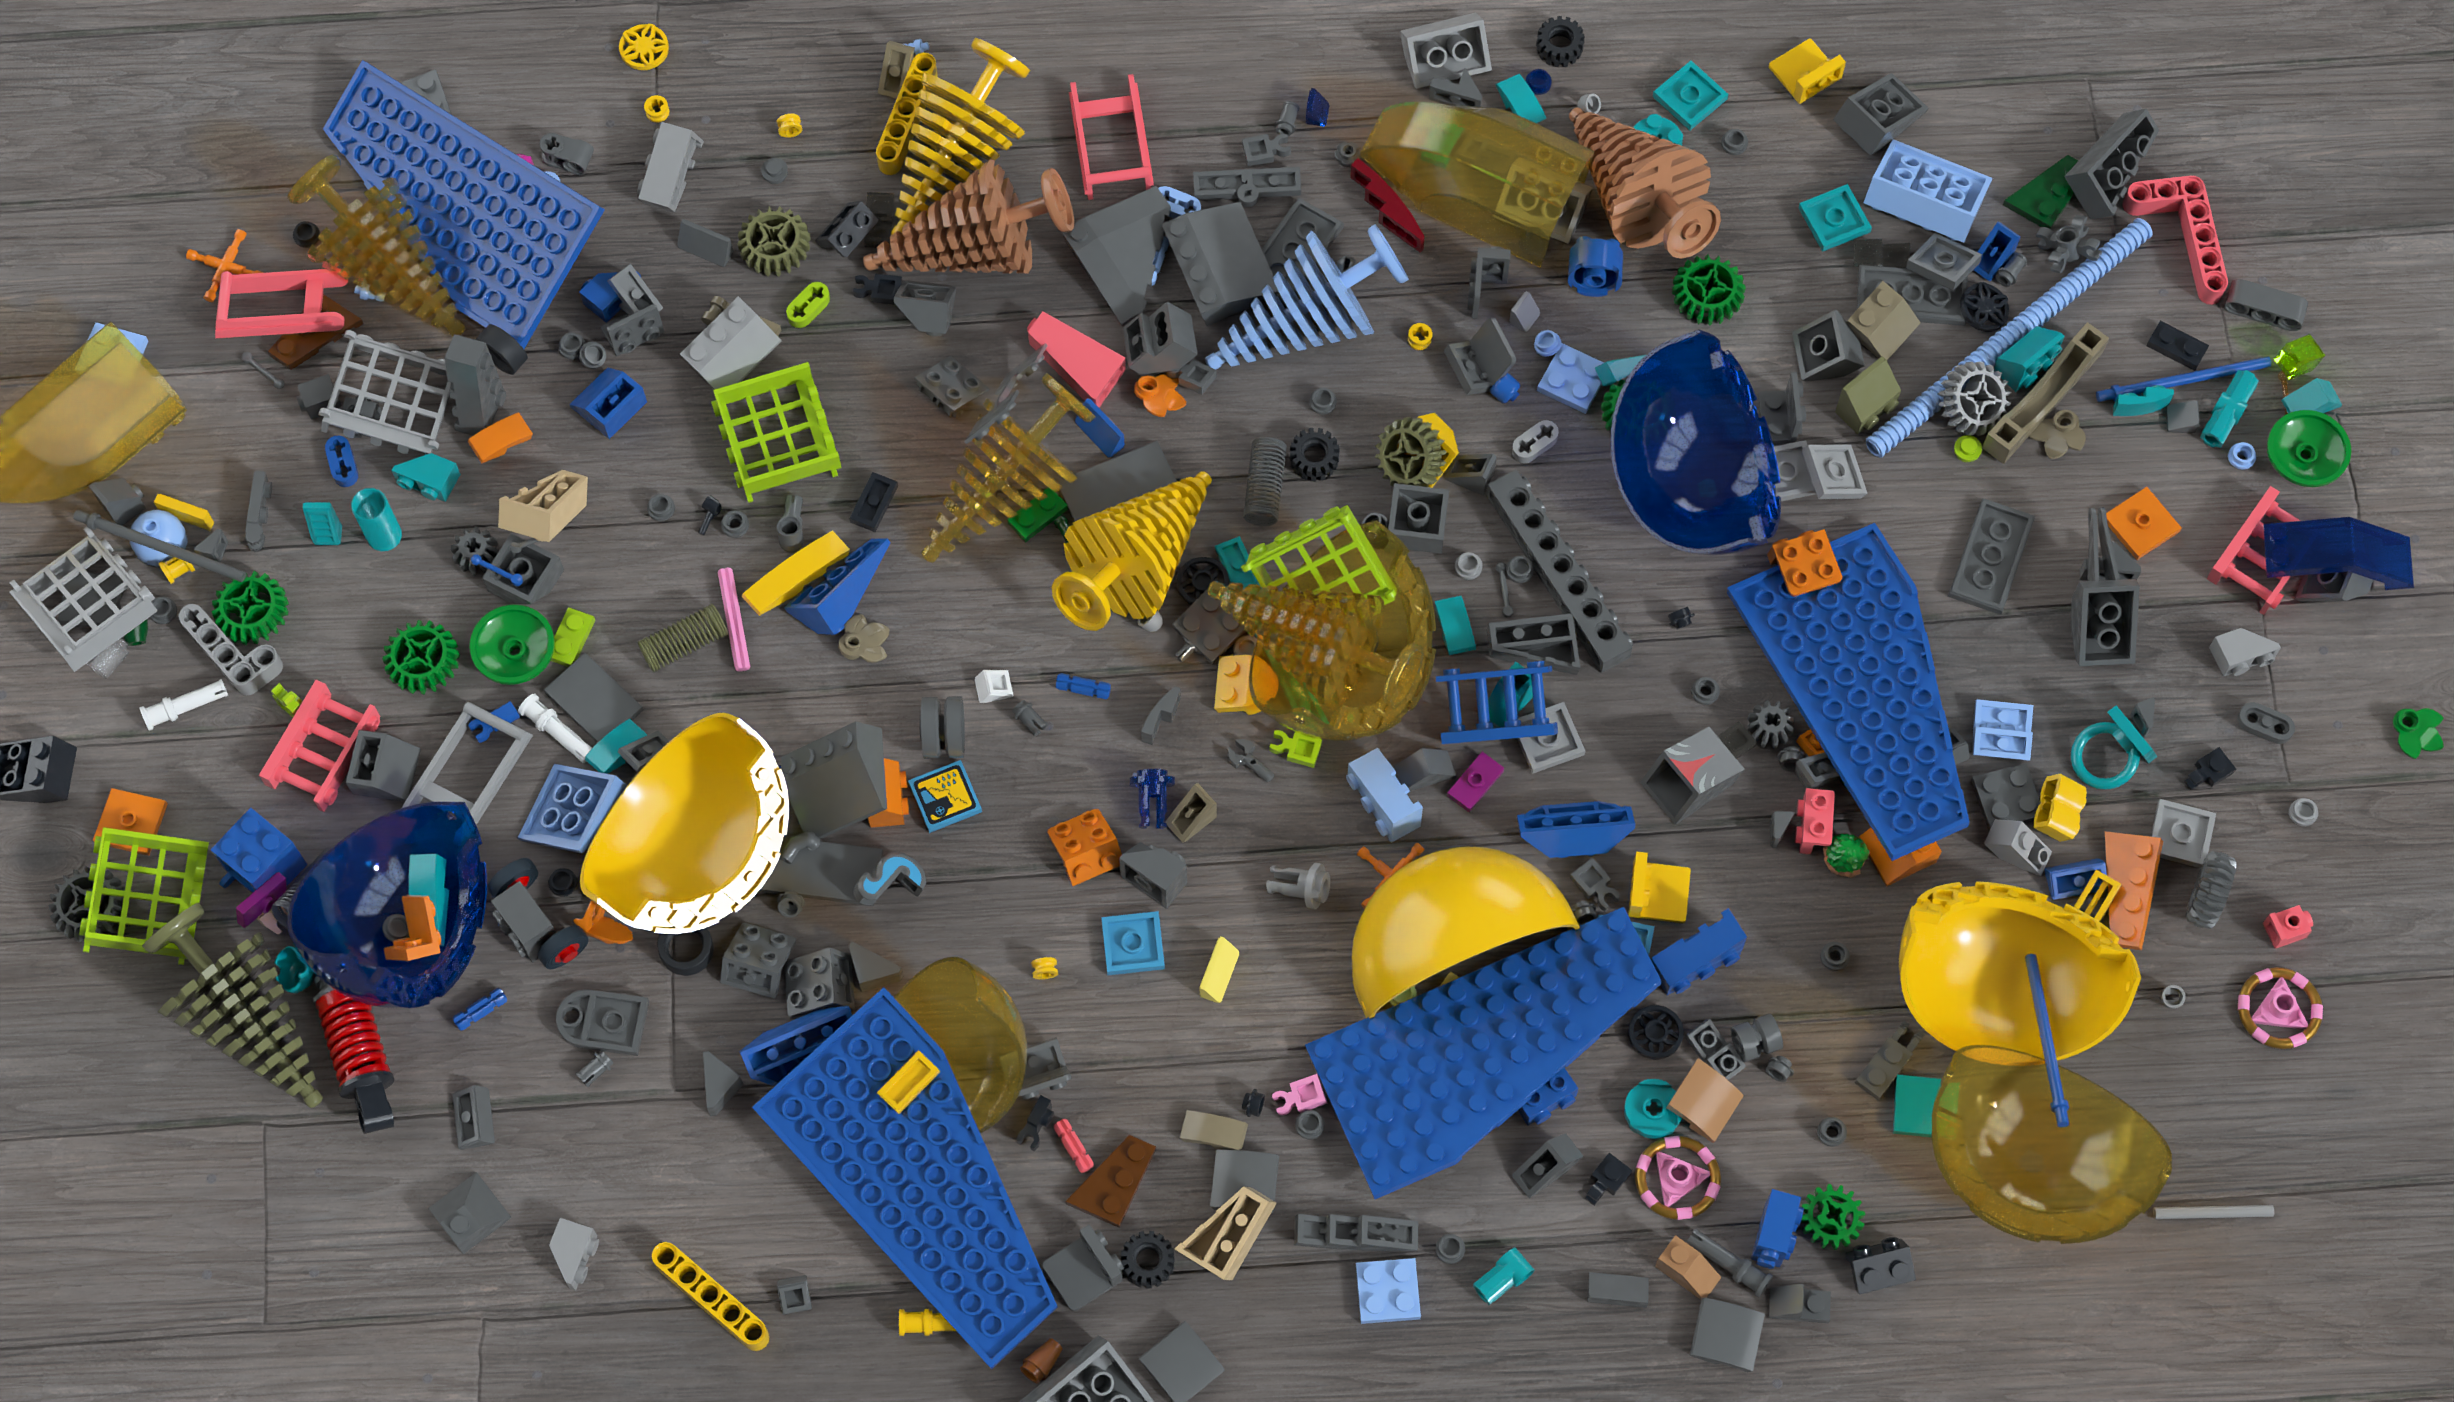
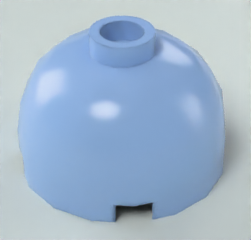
(162, 526)

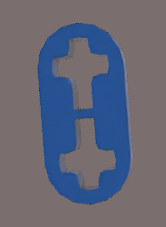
(335, 463)

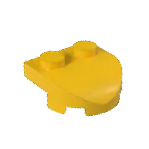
(1233, 685)

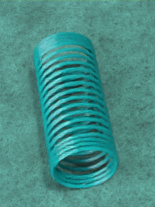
(376, 519)

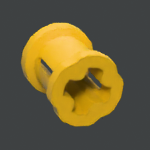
(174, 568)

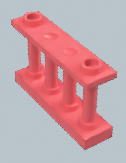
(2240, 548)
(304, 724)

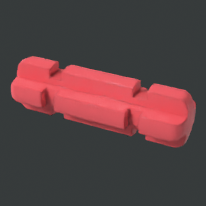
(1073, 1145)

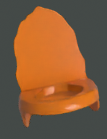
(602, 927)

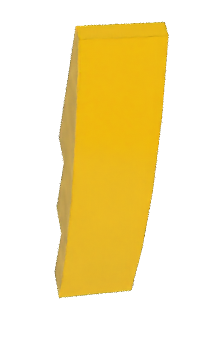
(795, 572)

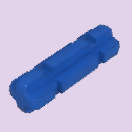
(1083, 686)
(479, 1009)

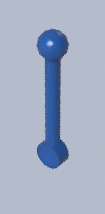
(516, 579)

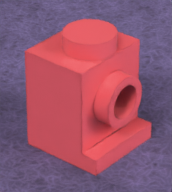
(2283, 933)

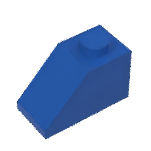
(600, 296)

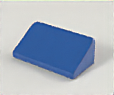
(1102, 430)
(2072, 878)

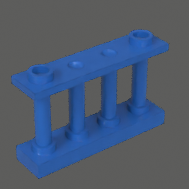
(1512, 727)

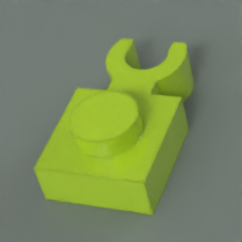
(287, 701)
(1300, 749)

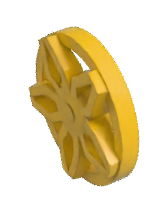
(643, 47)

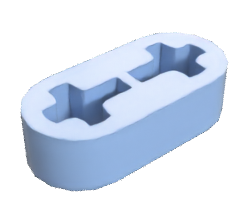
(1179, 201)

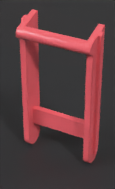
(1109, 107)
(310, 321)

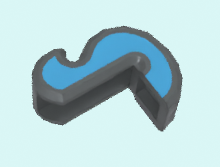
(889, 868)

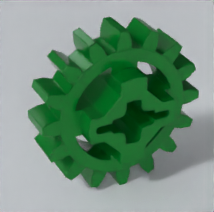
(1838, 1227)

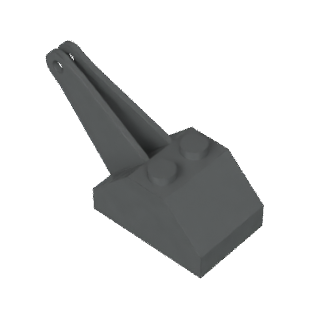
(2104, 611)

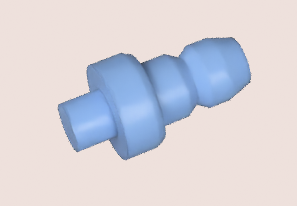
(919, 46)
(364, 294)

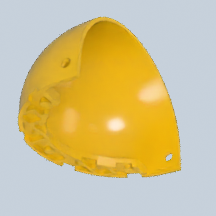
(691, 831)
(1445, 913)
(1970, 975)

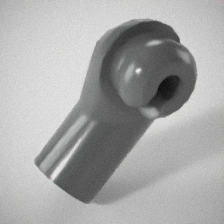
(798, 842)

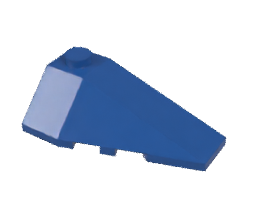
(836, 598)

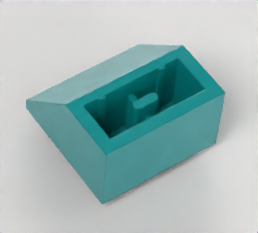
(2029, 357)

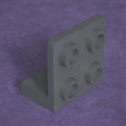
(632, 330)
(1783, 411)
(756, 959)
(819, 982)

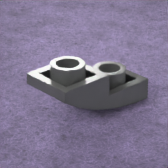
(1714, 1050)

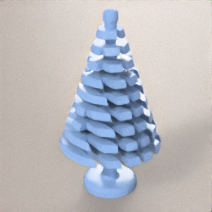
(1325, 293)

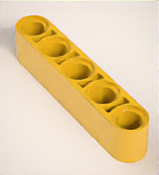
(901, 123)
(702, 1284)

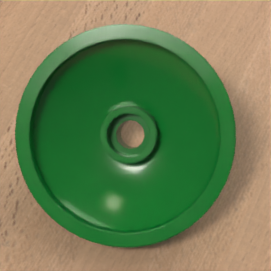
(2315, 436)
(511, 629)

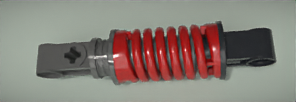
(356, 1056)

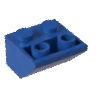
(610, 401)

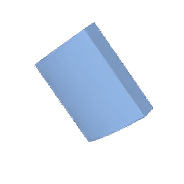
(2002, 730)

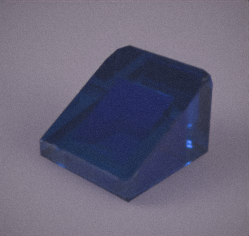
(1317, 109)

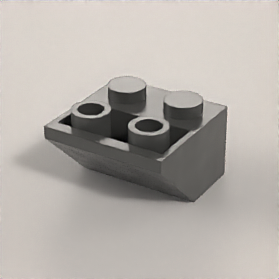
(382, 766)

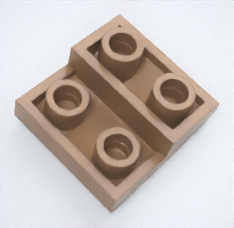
(1705, 1100)

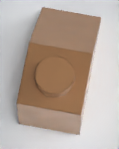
(1688, 1268)

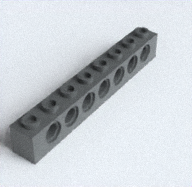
(1603, 652)

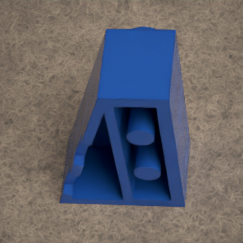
(1700, 954)

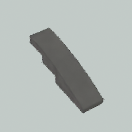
(1356, 1233)

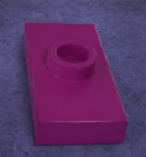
(1475, 781)
(261, 900)

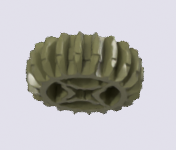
(774, 255)
(1415, 439)

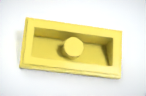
(1219, 971)

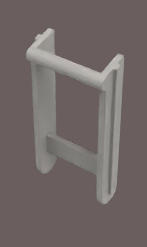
(427, 789)

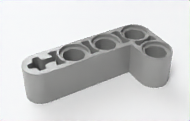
(223, 647)

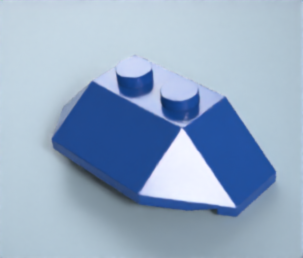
(1576, 828)
(786, 1046)

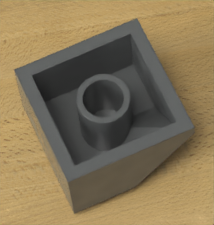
(1419, 516)
(536, 566)
(1154, 872)

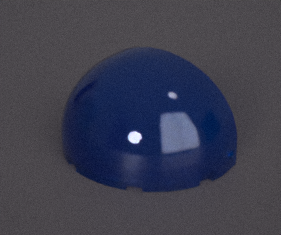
(1695, 450)
(361, 883)

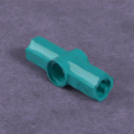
(2229, 408)

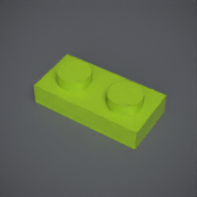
(571, 636)

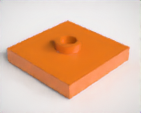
(2142, 523)
(131, 813)

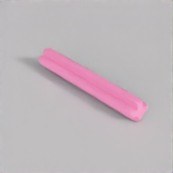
(733, 619)

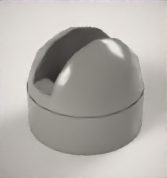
(1589, 101)
(1152, 623)
(2173, 990)

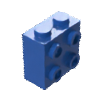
(1555, 1093)
(1777, 1223)

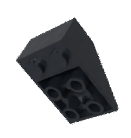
(36, 770)

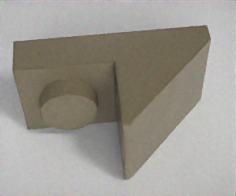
(895, 68)

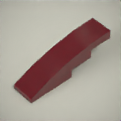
(1392, 210)

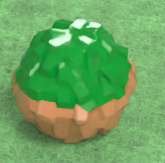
(1846, 855)

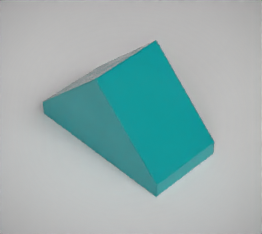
(2314, 396)

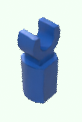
(506, 712)

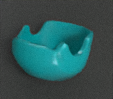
(294, 971)

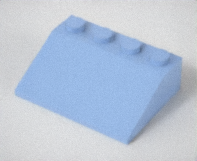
(1927, 190)

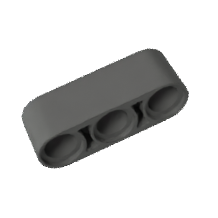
(2266, 305)

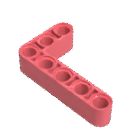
(2192, 227)

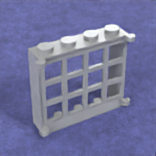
(379, 429)
(60, 572)

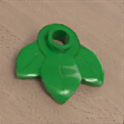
(2421, 733)

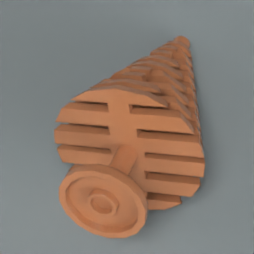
(1648, 186)
(975, 227)

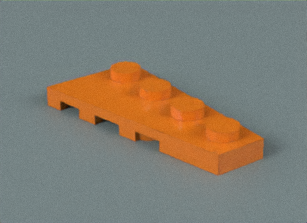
(2134, 864)

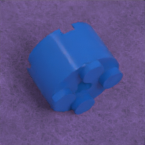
(1595, 266)

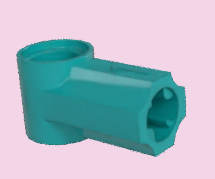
(1509, 1271)

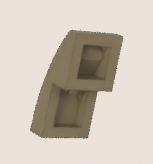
(1213, 1130)

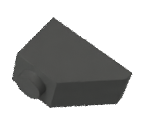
(118, 499)
(1547, 1164)

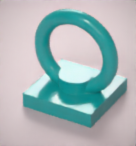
(2126, 736)

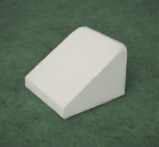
(993, 685)

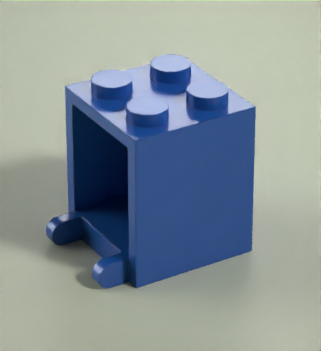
(255, 852)

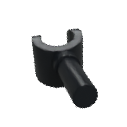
(713, 508)

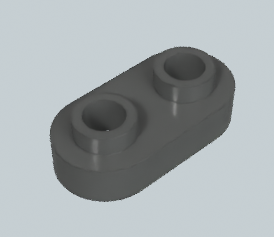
(2266, 721)

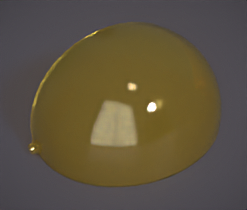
(977, 1031)

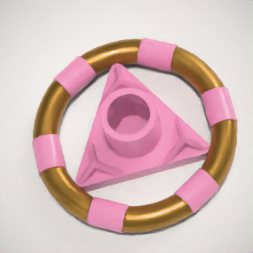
(2280, 1008)
(1677, 1177)

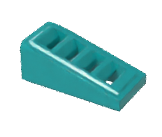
(1616, 369)
(322, 523)

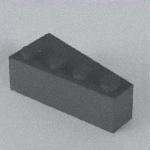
(2108, 165)
(473, 384)

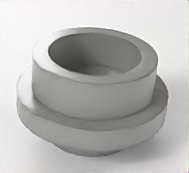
(1468, 566)
(2303, 812)

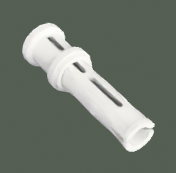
(171, 708)
(547, 721)

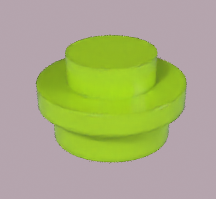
(1967, 448)

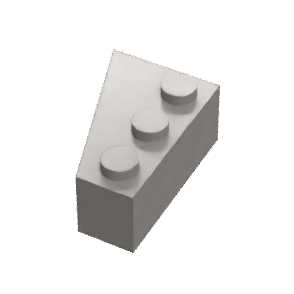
(668, 166)

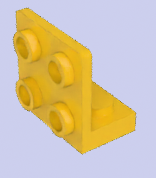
(1807, 70)
(1658, 891)

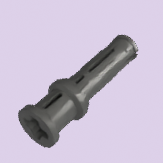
(1742, 1270)

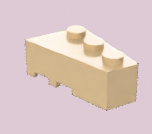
(545, 508)
(1229, 1234)

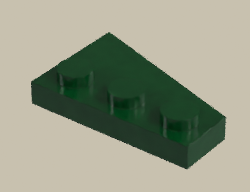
(2044, 196)

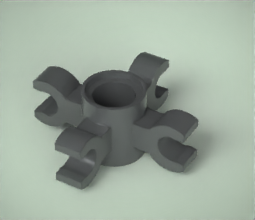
(2068, 243)

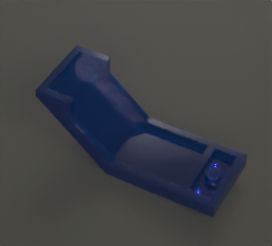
(2338, 547)

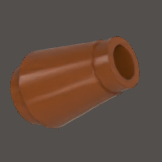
(1040, 1362)

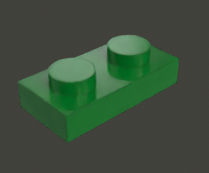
(1038, 516)

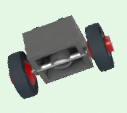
(526, 923)

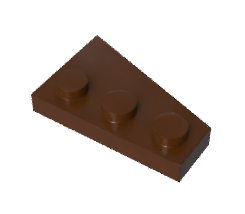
(298, 347)
(1115, 1182)

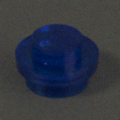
(1539, 81)

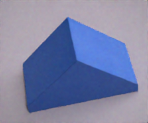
(1996, 250)

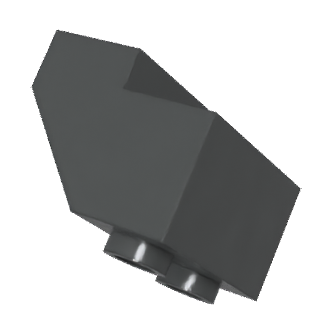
(1160, 341)

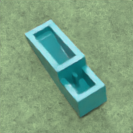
(428, 879)

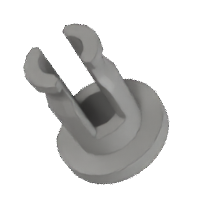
(1312, 884)

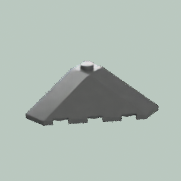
(1119, 250)

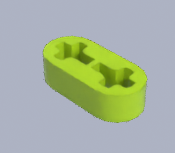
(805, 303)

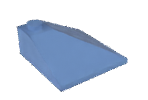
(571, 808)

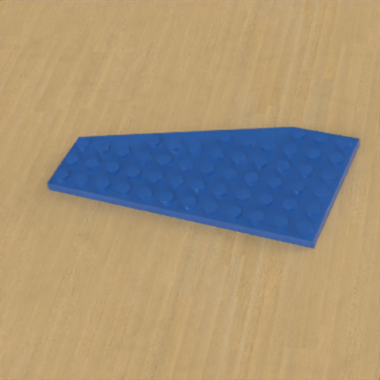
(487, 215)
(1865, 687)
(1465, 1056)
(915, 1176)

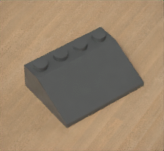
(1220, 260)
(837, 779)
(1091, 1376)

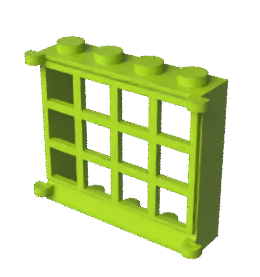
(817, 422)
(1310, 530)
(190, 894)

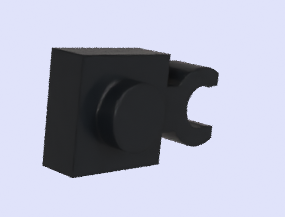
(881, 288)

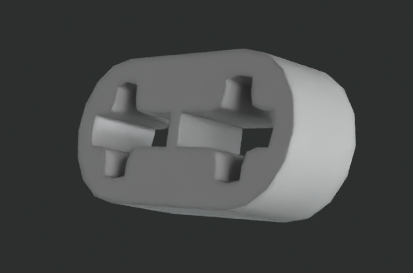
(1531, 437)

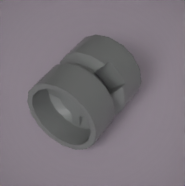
(1757, 1037)

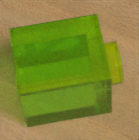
(2299, 356)

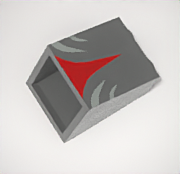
(1691, 774)

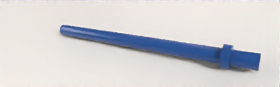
(2185, 378)
(2059, 1105)

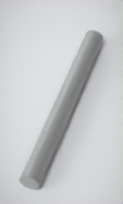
(2213, 1211)

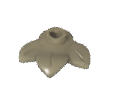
(2060, 438)
(866, 637)

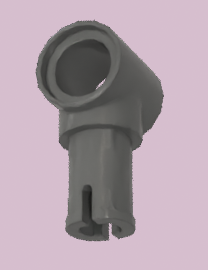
(791, 523)

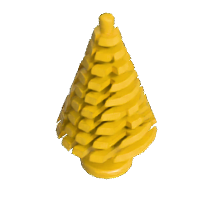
(963, 123)
(1128, 554)

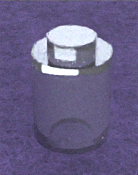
(109, 659)

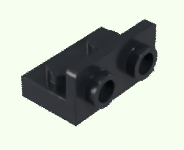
(848, 228)

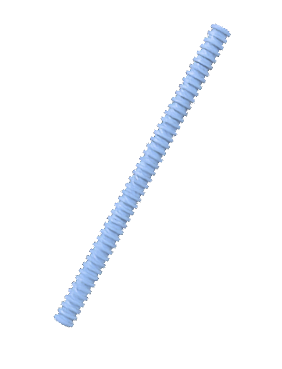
(2034, 315)

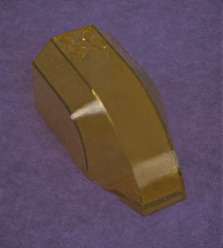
(1480, 170)
(84, 420)

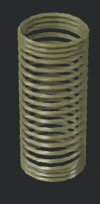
(715, 619)

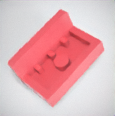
(1816, 819)

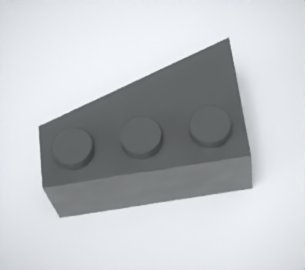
(1536, 639)

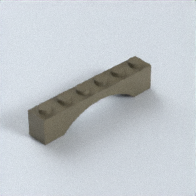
(2046, 394)

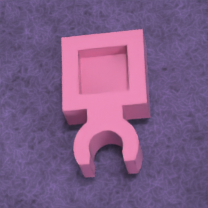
(1305, 1095)

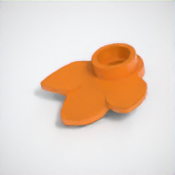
(1159, 394)

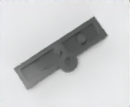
(1247, 184)

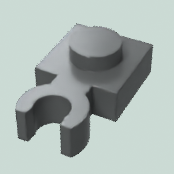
(1261, 150)
(1194, 376)
(1593, 881)

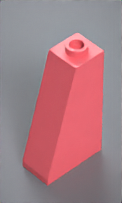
(1078, 359)

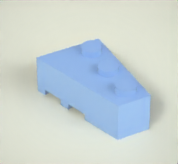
(1384, 795)

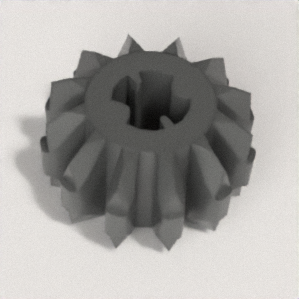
(467, 544)
(1770, 714)

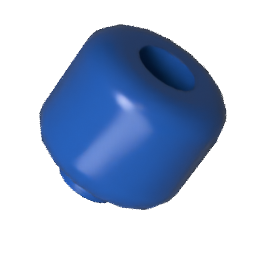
(1505, 389)

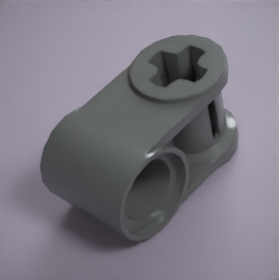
(567, 155)

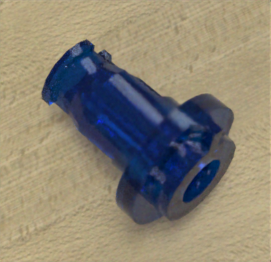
(1152, 784)

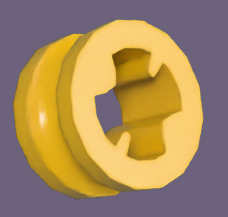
(662, 104)
(789, 125)
(1414, 341)
(1044, 968)

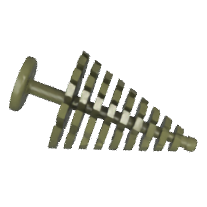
(235, 1002)

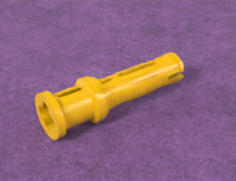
(922, 1322)

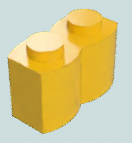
(2060, 807)

